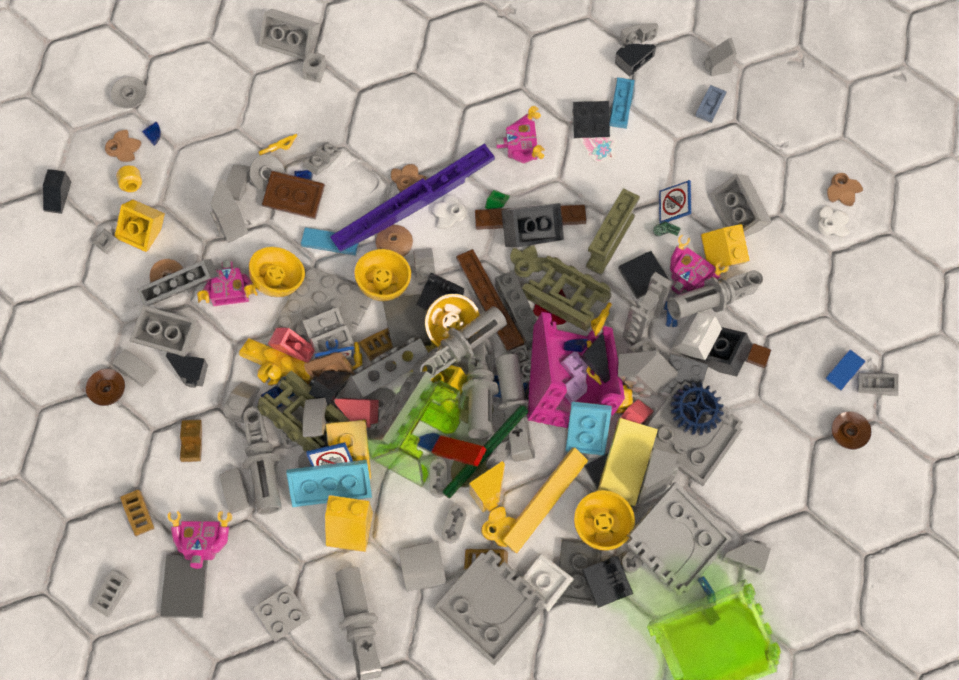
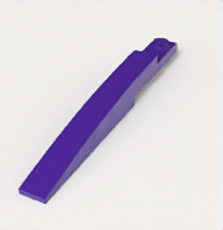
(412, 199)

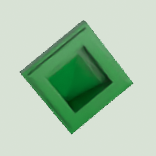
(496, 200)

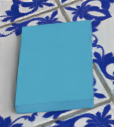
(588, 428)

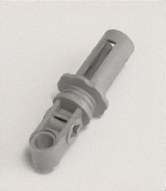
(714, 294)
(457, 346)
(480, 391)
(512, 397)
(260, 457)
(358, 623)

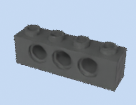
(177, 282)
(516, 306)
(368, 386)

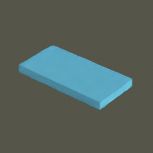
(316, 483)

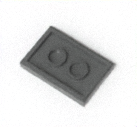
(405, 320)
(574, 558)
(183, 588)

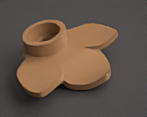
(125, 146)
(406, 177)
(843, 192)

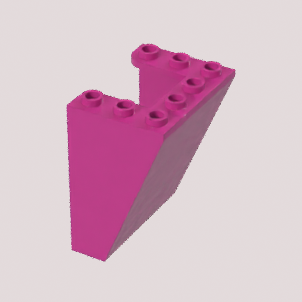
(548, 377)

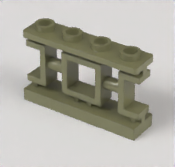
(612, 231)
(560, 305)
(287, 421)

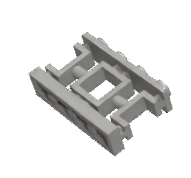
(646, 309)

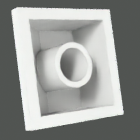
(697, 336)

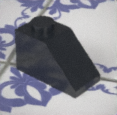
(634, 56)
(55, 191)
(189, 369)
(329, 385)

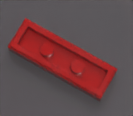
(459, 450)

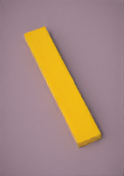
(544, 500)

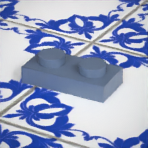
(711, 103)

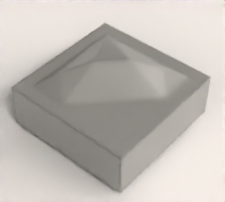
(105, 241)

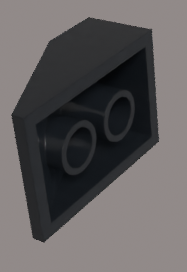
(532, 225)
(728, 352)

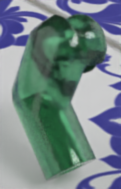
(664, 228)

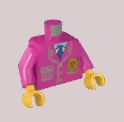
(522, 139)
(690, 269)
(228, 288)
(200, 538)

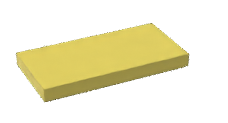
(627, 459)

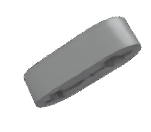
(433, 478)
(458, 525)
(629, 556)

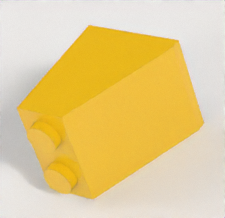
(348, 523)

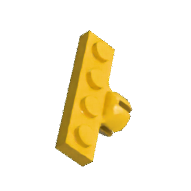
(272, 362)

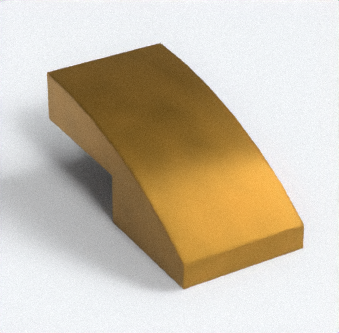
(191, 440)

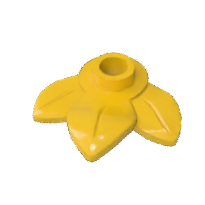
(500, 523)

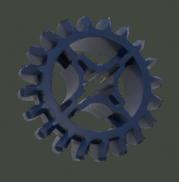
(681, 407)

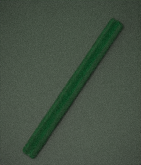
(490, 445)

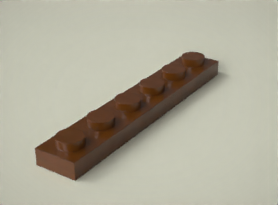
(493, 217)
(488, 297)

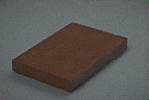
(293, 195)

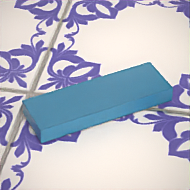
(621, 103)
(321, 240)

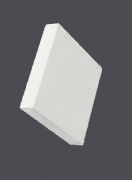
(547, 580)

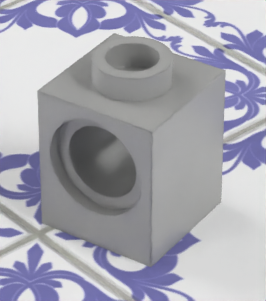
(314, 73)

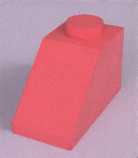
(291, 344)
(359, 409)
(637, 413)

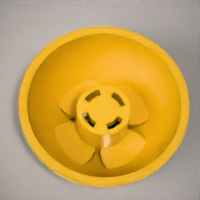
(276, 271)
(382, 274)
(458, 311)
(611, 512)

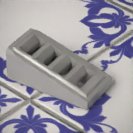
(878, 376)
(105, 590)

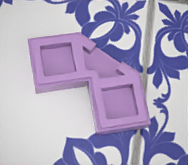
(577, 370)

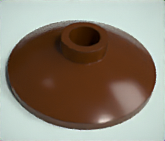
(99, 381)
(857, 424)

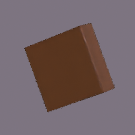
(758, 355)

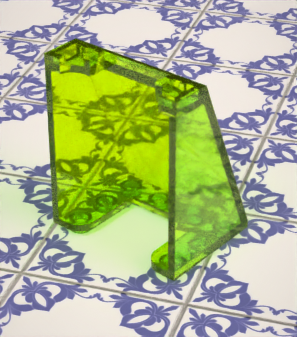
(439, 409)
(718, 637)

